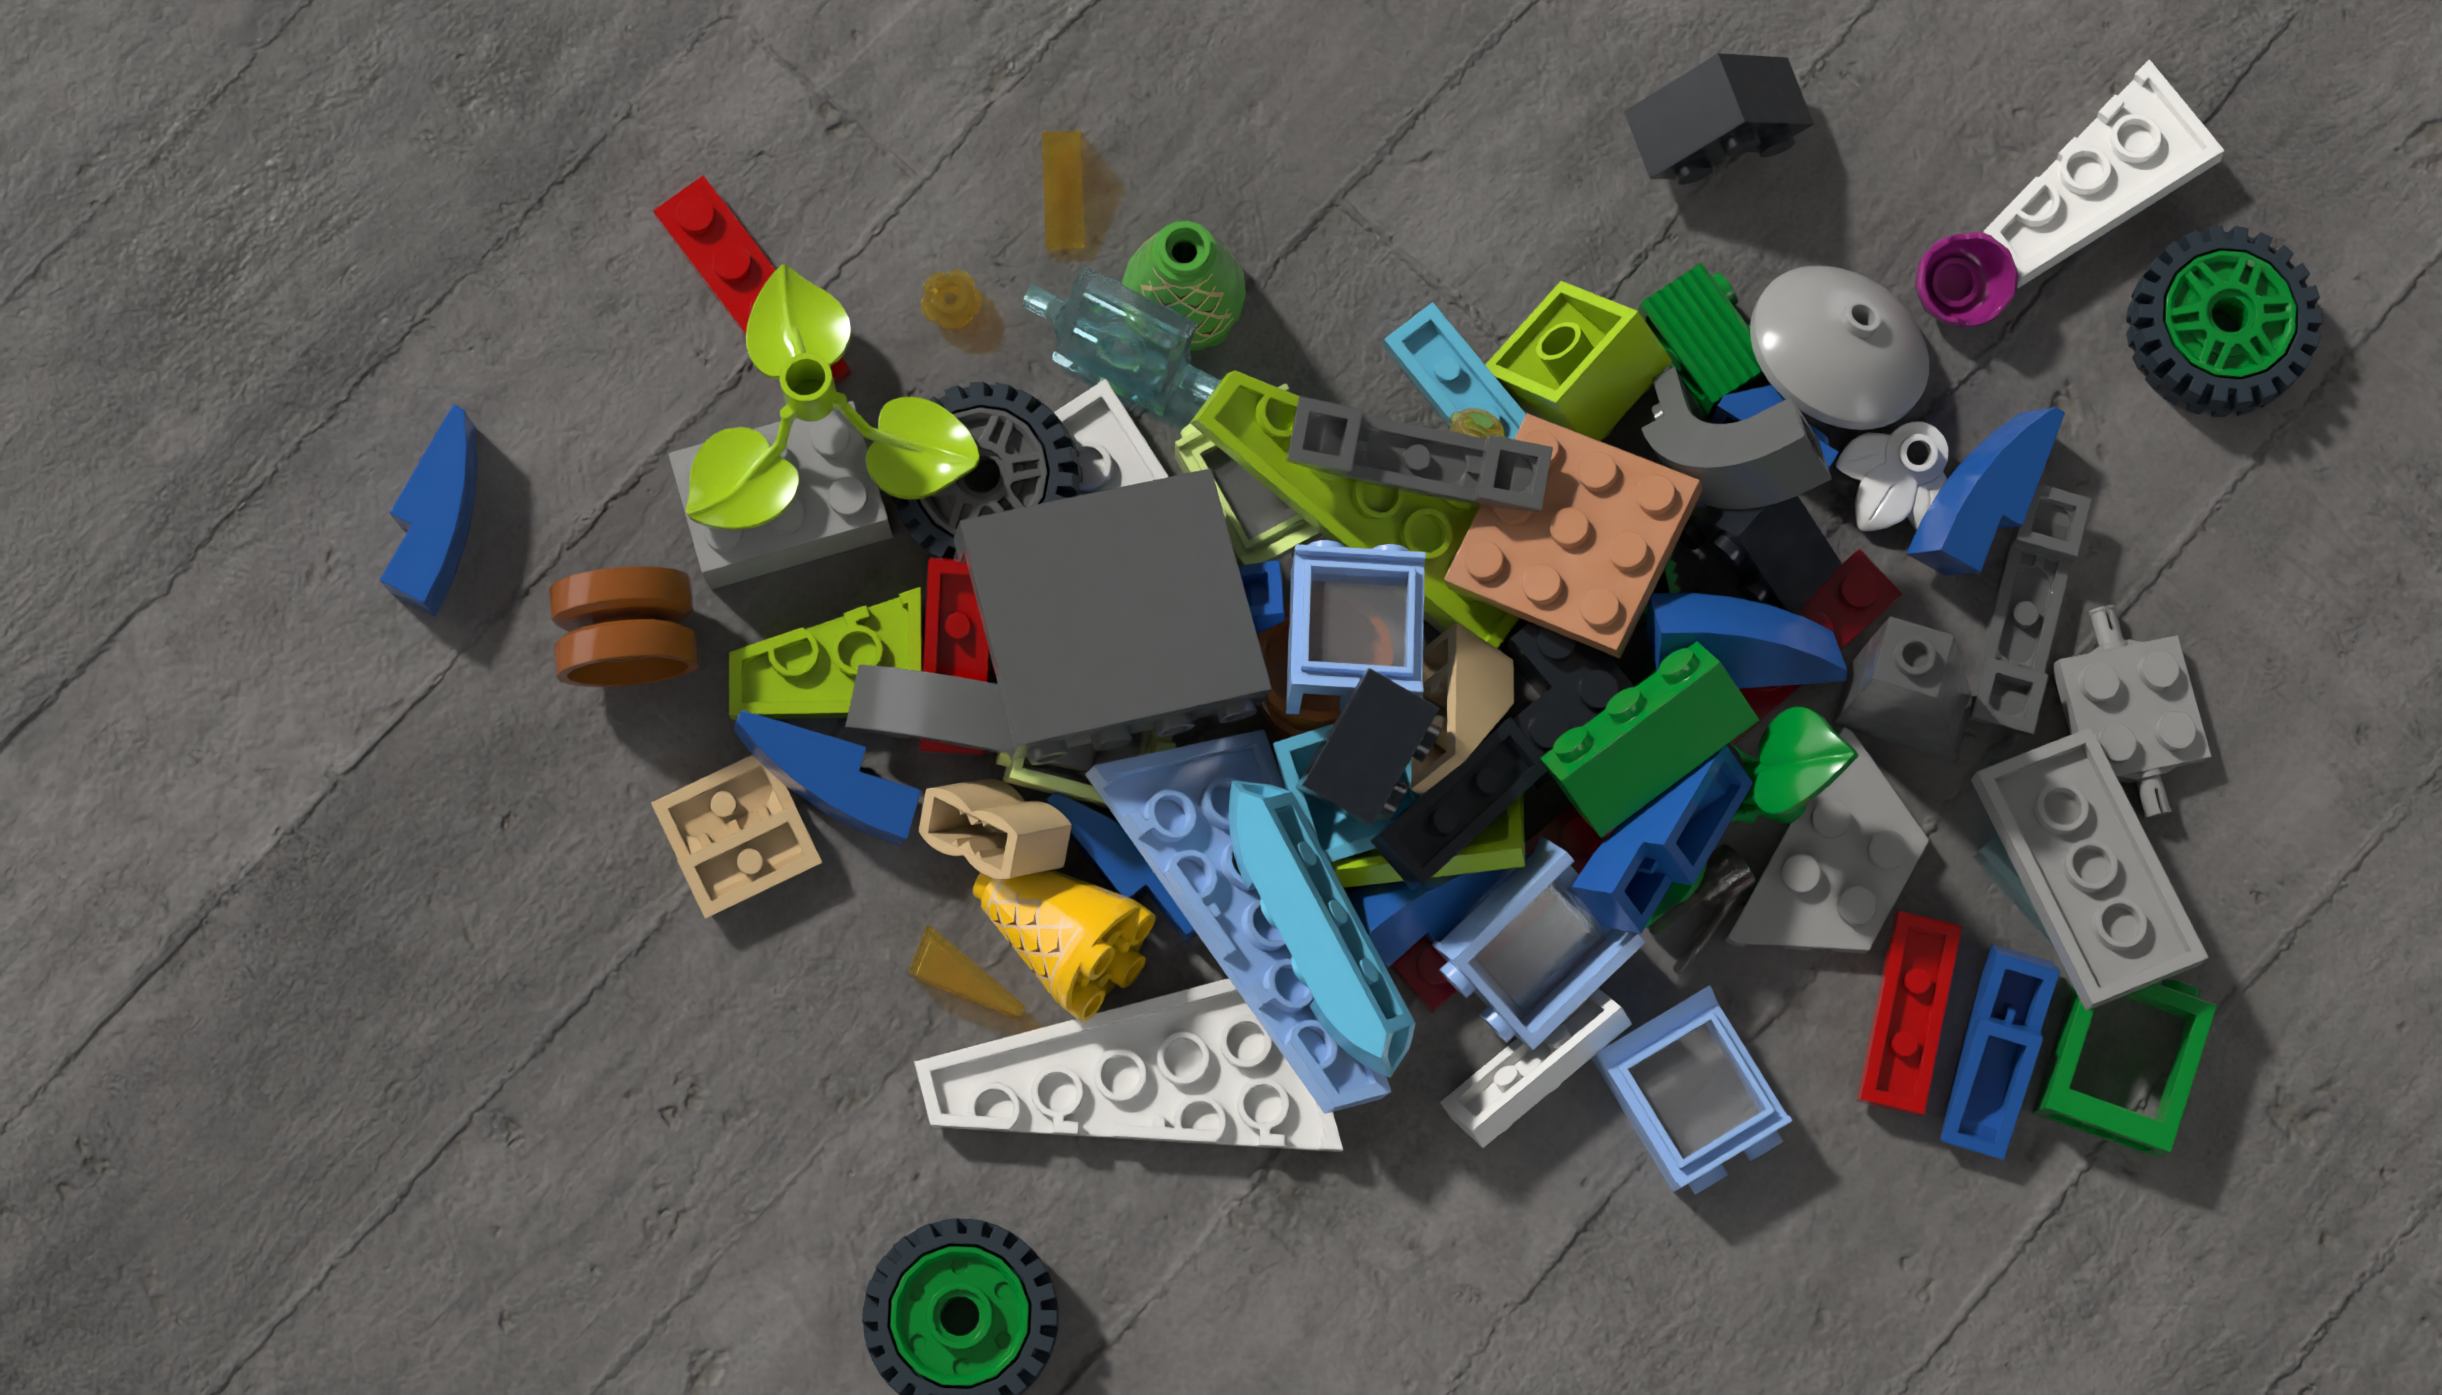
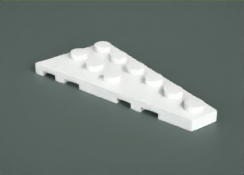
(1150, 1070)

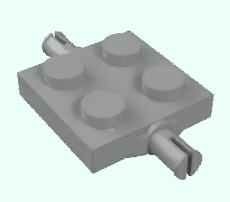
(2137, 706)

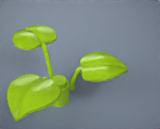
(796, 338)

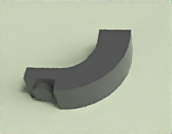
(1736, 462)

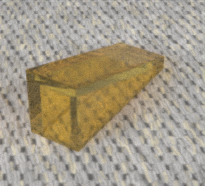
(1063, 189)
(948, 969)

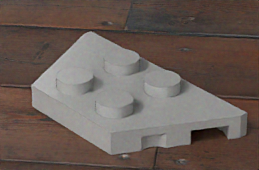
(1835, 867)

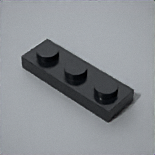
(1460, 805)

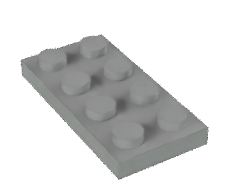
(2089, 868)

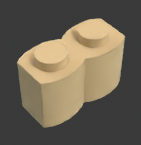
(994, 828)

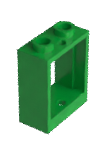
(2110, 1121)

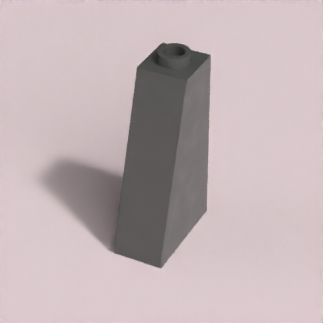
(1908, 690)

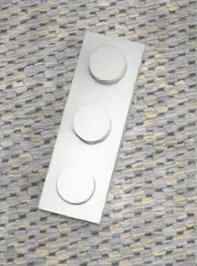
(1524, 1076)

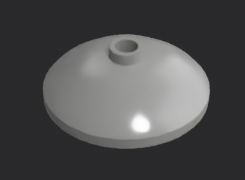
(1839, 347)

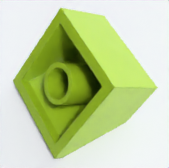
(1579, 361)

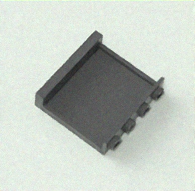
(1114, 615)

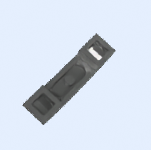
(1419, 457)
(2026, 611)
(940, 710)

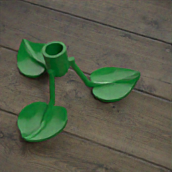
(1795, 764)

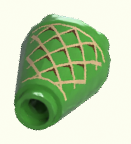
(1193, 275)

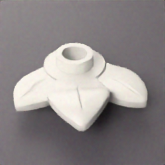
(1889, 482)

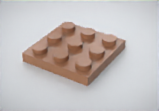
(1591, 549)

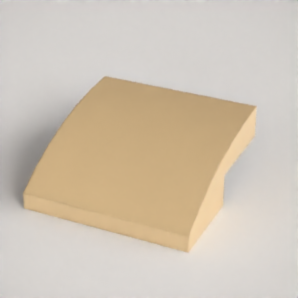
(735, 834)

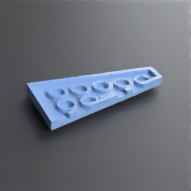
(1179, 821)

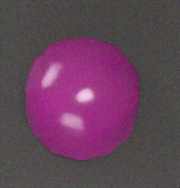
(1966, 279)

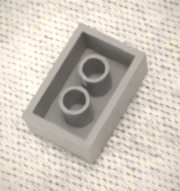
(832, 511)

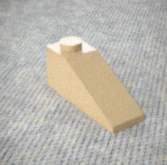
(1472, 689)

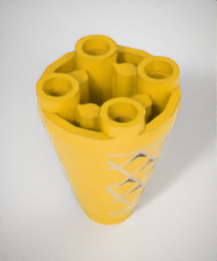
(1069, 934)

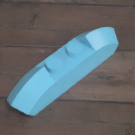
(1319, 926)

